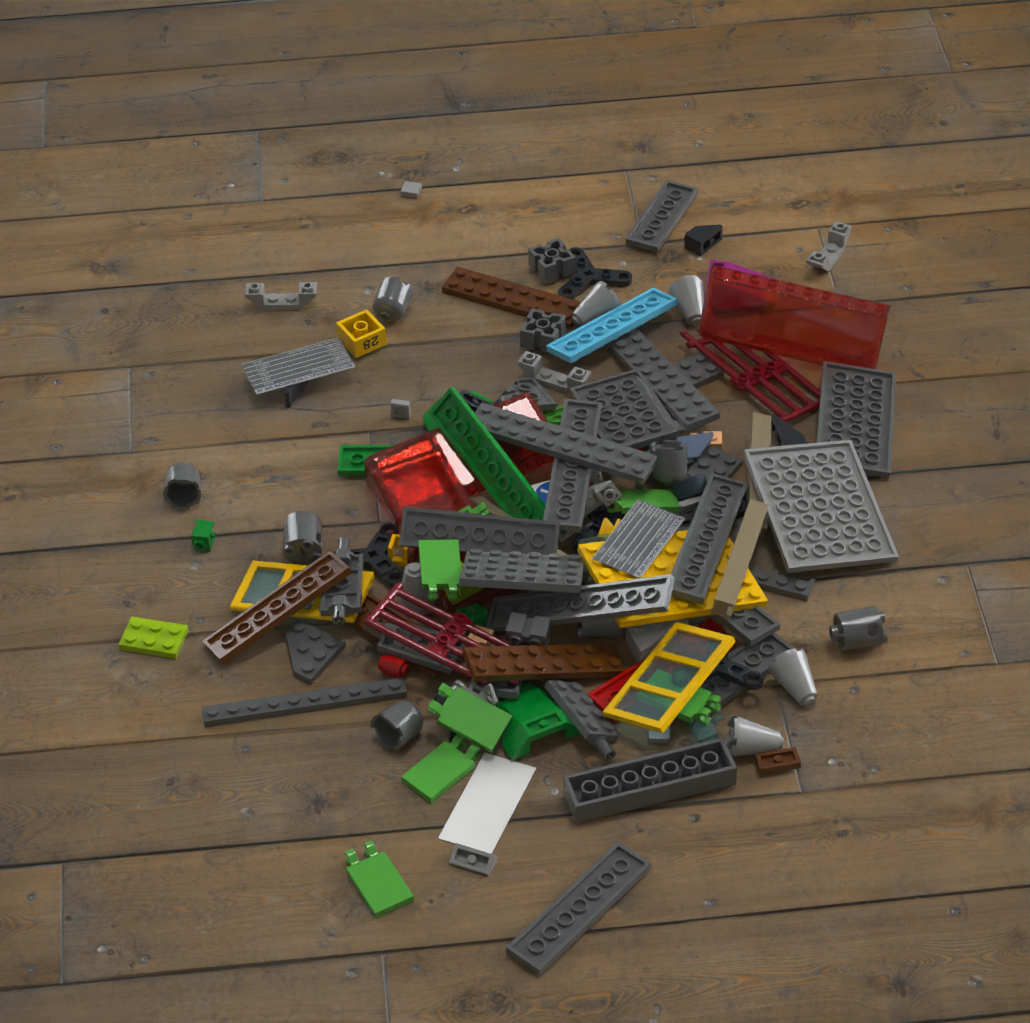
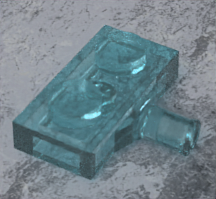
(705, 733)

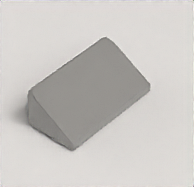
(473, 859)

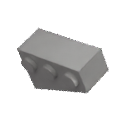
(644, 638)

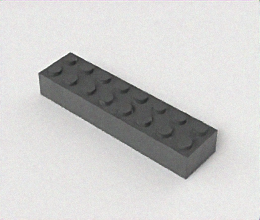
(649, 780)

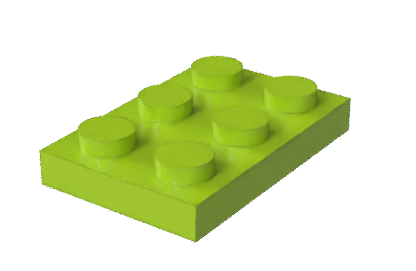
(153, 637)

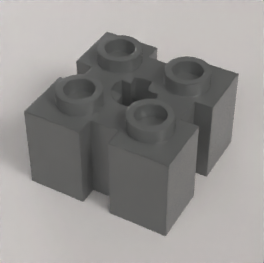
(552, 261)
(541, 329)
(528, 630)

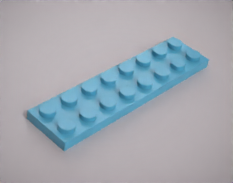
(611, 325)

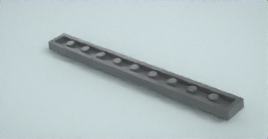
(304, 701)

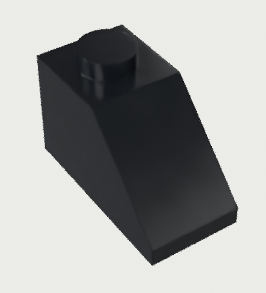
(703, 238)

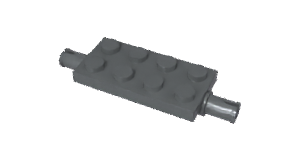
(347, 594)
(392, 647)
(584, 715)

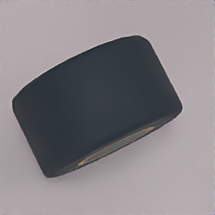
(690, 487)

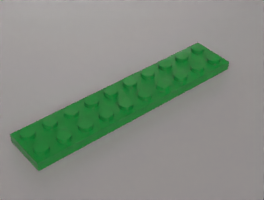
(486, 457)

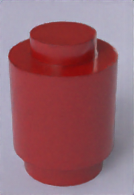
(393, 666)

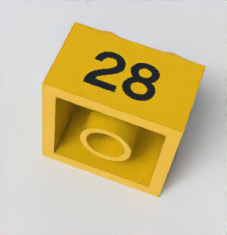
(361, 333)

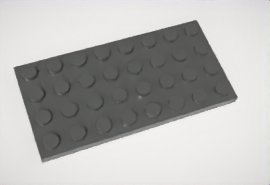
(859, 407)

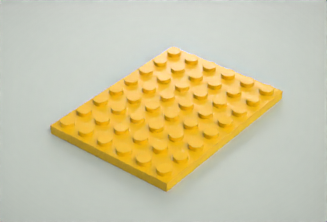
(749, 595)

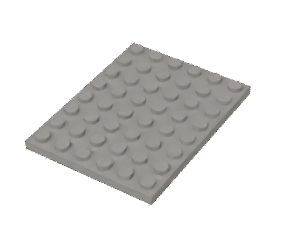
(820, 506)

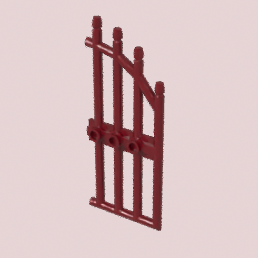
(760, 375)
(441, 643)

